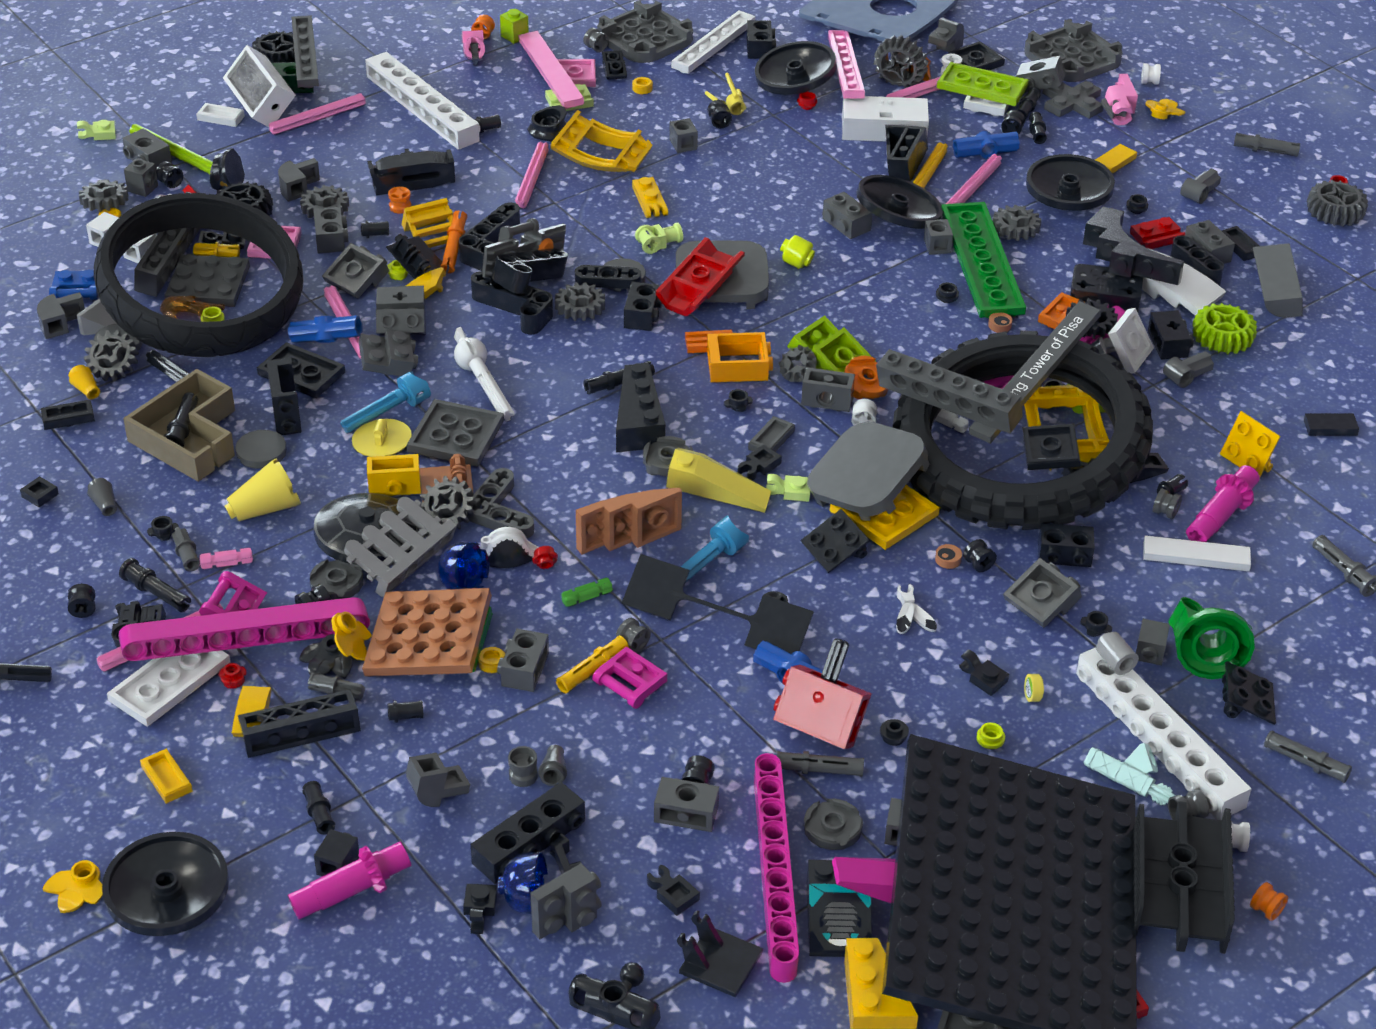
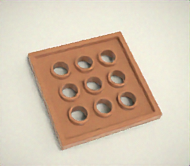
(406, 661)

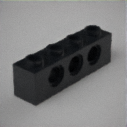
(528, 830)

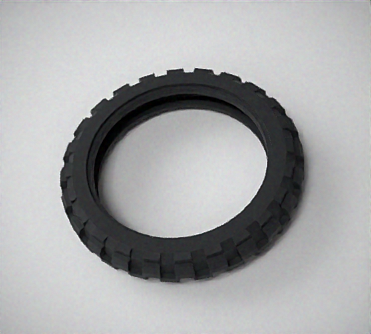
(1047, 501)

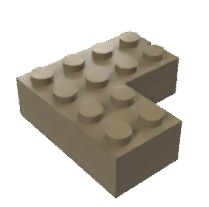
(207, 442)

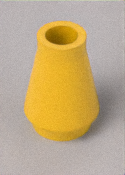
(84, 381)

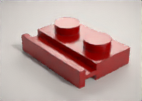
(1156, 232)

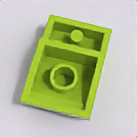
(831, 346)

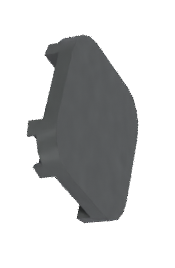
(646, 32)
(1080, 49)
(749, 277)
(867, 469)

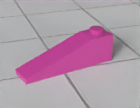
(866, 875)

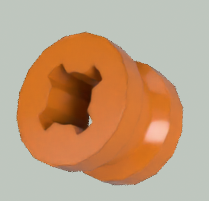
(484, 20)
(399, 199)
(1269, 901)

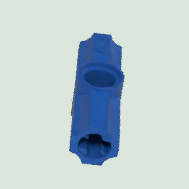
(986, 144)
(325, 329)
(779, 660)

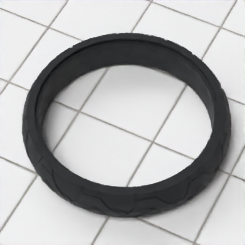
(206, 212)

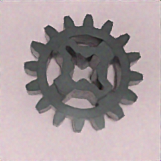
(103, 195)
(323, 198)
(1016, 222)
(580, 301)
(111, 355)
(451, 493)

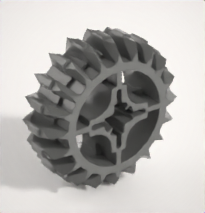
(904, 55)
(1337, 203)

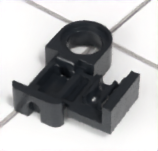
(135, 614)

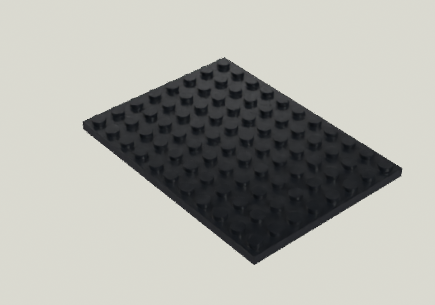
(1012, 894)

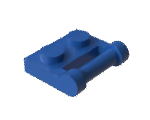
(72, 282)

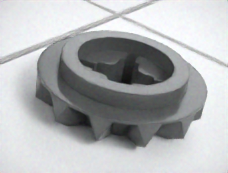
(796, 373)

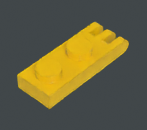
(649, 196)

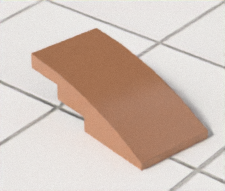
(628, 519)

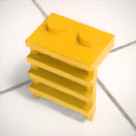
(426, 215)

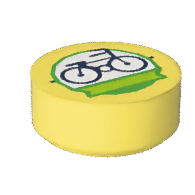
(1034, 688)

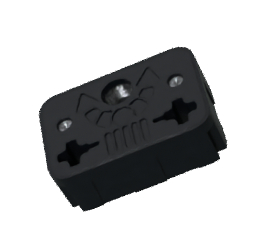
(1098, 284)

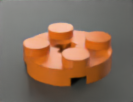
(865, 387)

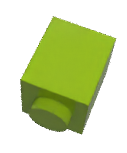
(513, 24)

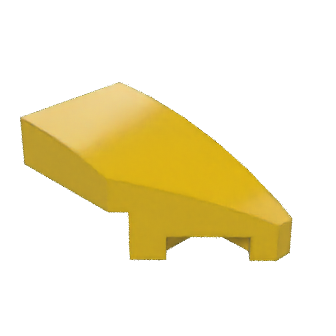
(431, 281)

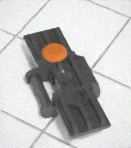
(533, 239)

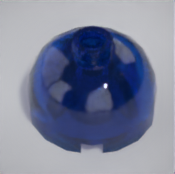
(463, 566)
(520, 878)

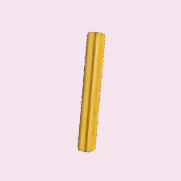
(931, 165)

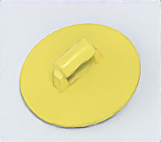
(381, 437)

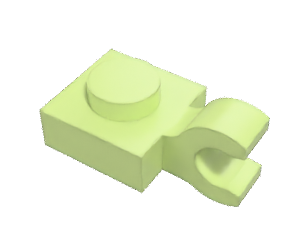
(99, 130)
(792, 487)

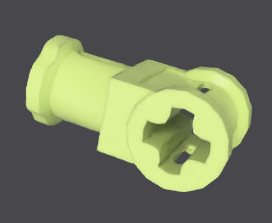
(658, 236)

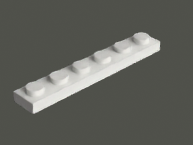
(712, 42)

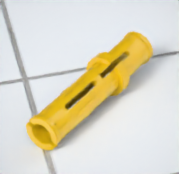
(588, 666)

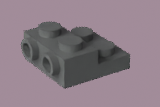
(356, 270)
(389, 353)
(1043, 592)
(565, 901)

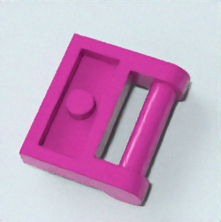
(245, 598)
(634, 670)

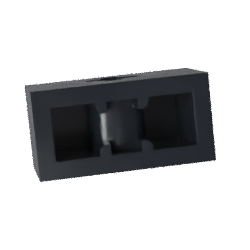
(1170, 334)

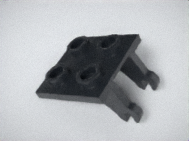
(717, 957)

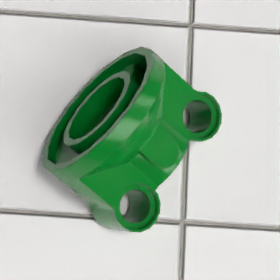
(1204, 653)

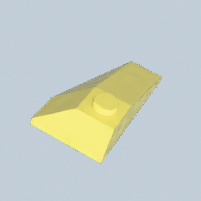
(710, 479)

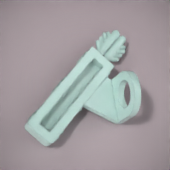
(1131, 772)

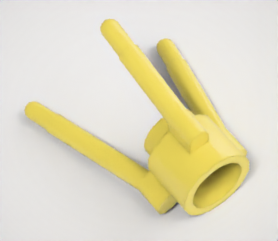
(734, 101)

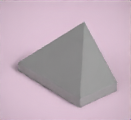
(93, 318)

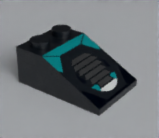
(833, 912)

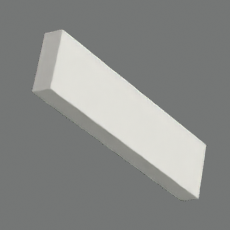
(1196, 553)

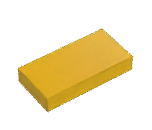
(1117, 157)
(166, 776)

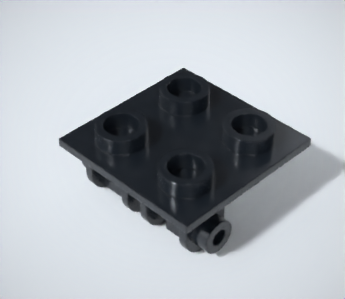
(414, 255)
(836, 541)
(1248, 693)

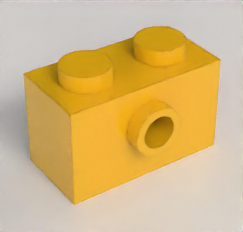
(394, 474)

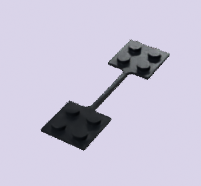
(659, 587)

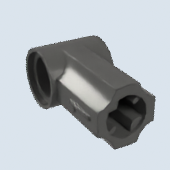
(1199, 188)
(1184, 371)

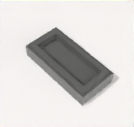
(772, 434)

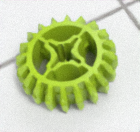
(1224, 328)

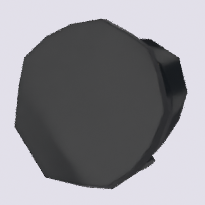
(547, 123)
(226, 169)

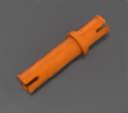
(454, 232)

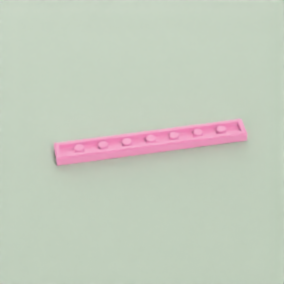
(847, 66)
(551, 70)

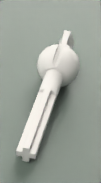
(471, 356)

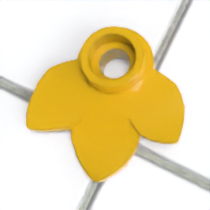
(1164, 108)
(350, 635)
(76, 886)

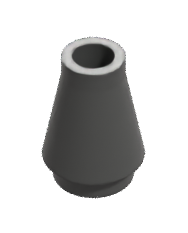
(102, 495)
(553, 766)

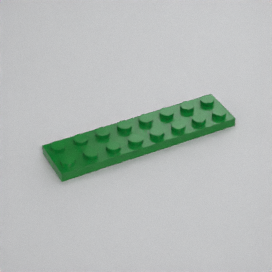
(983, 260)

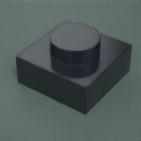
(39, 491)

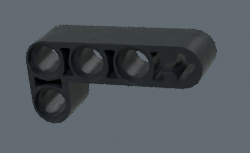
(486, 233)
(518, 269)
(533, 307)

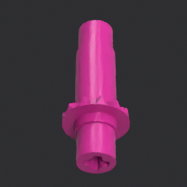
(1232, 493)
(351, 879)

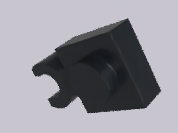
(760, 460)
(675, 892)

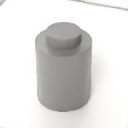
(1117, 653)

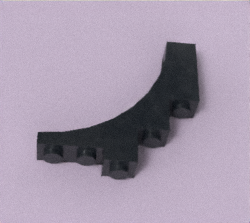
(1125, 254)

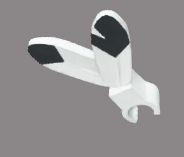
(912, 611)

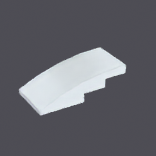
(1193, 291)

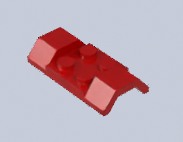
(697, 278)

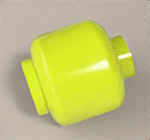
(797, 252)

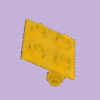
(1250, 444)

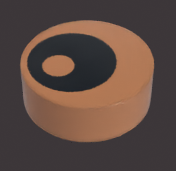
(1000, 322)
(948, 556)

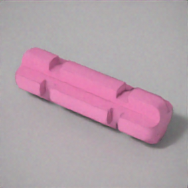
(226, 558)

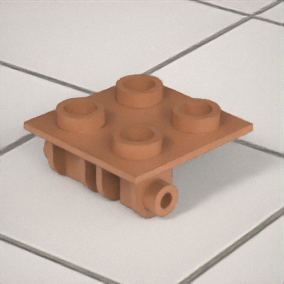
(457, 468)

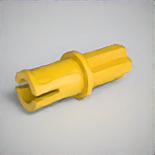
(216, 249)

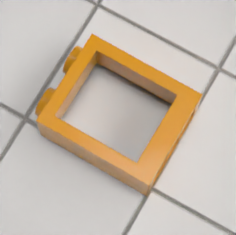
(739, 344)

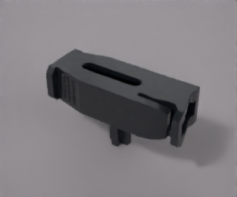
(412, 170)

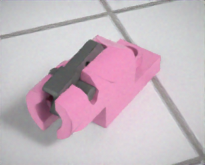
(473, 45)
(1120, 100)

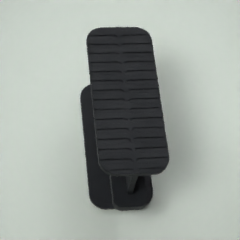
(1184, 876)

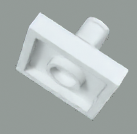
(1129, 341)

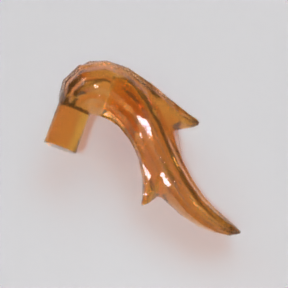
(177, 304)

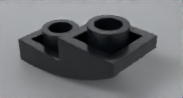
(614, 65)
(225, 238)

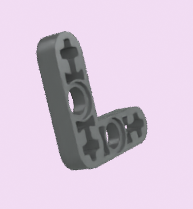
(491, 505)

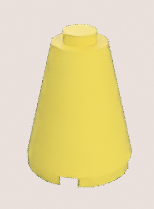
(263, 494)

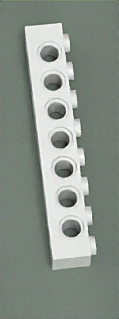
(423, 100)
(1166, 733)

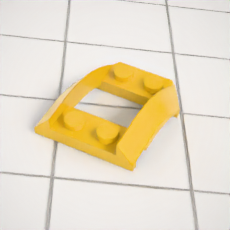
(578, 127)
(1070, 397)

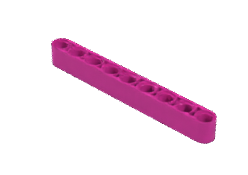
(235, 629)
(776, 869)

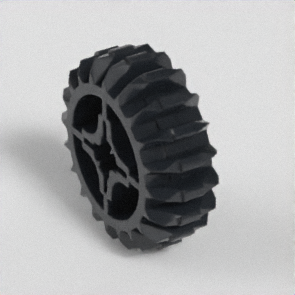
(276, 46)
(250, 194)

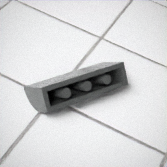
(1279, 280)

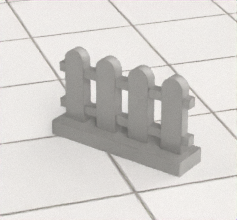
(403, 562)

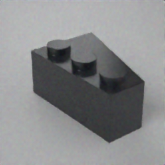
(905, 149)

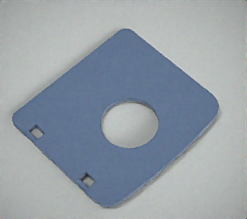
(861, 19)

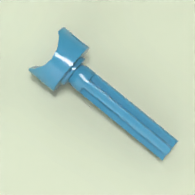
(408, 388)
(725, 539)

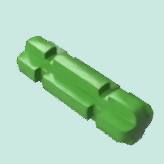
(586, 592)

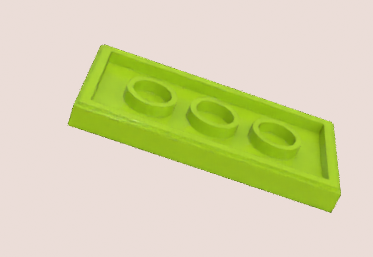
(982, 84)

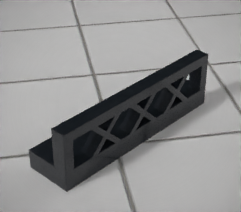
(300, 726)

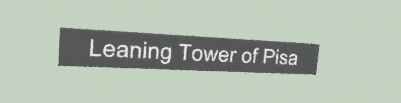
(1044, 360)

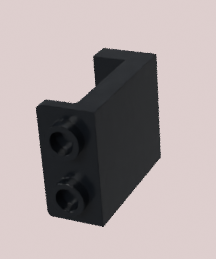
(284, 396)

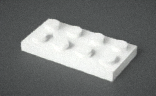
(165, 683)

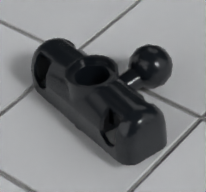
(614, 998)

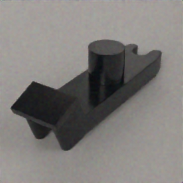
(560, 848)

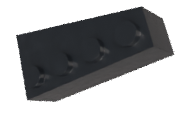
(639, 410)

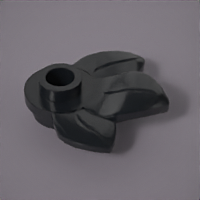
(326, 659)

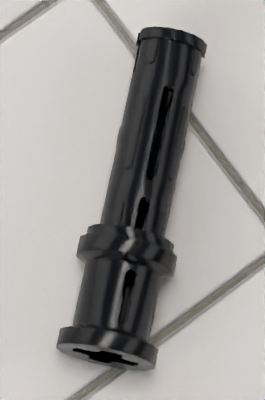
(178, 428)
(146, 580)

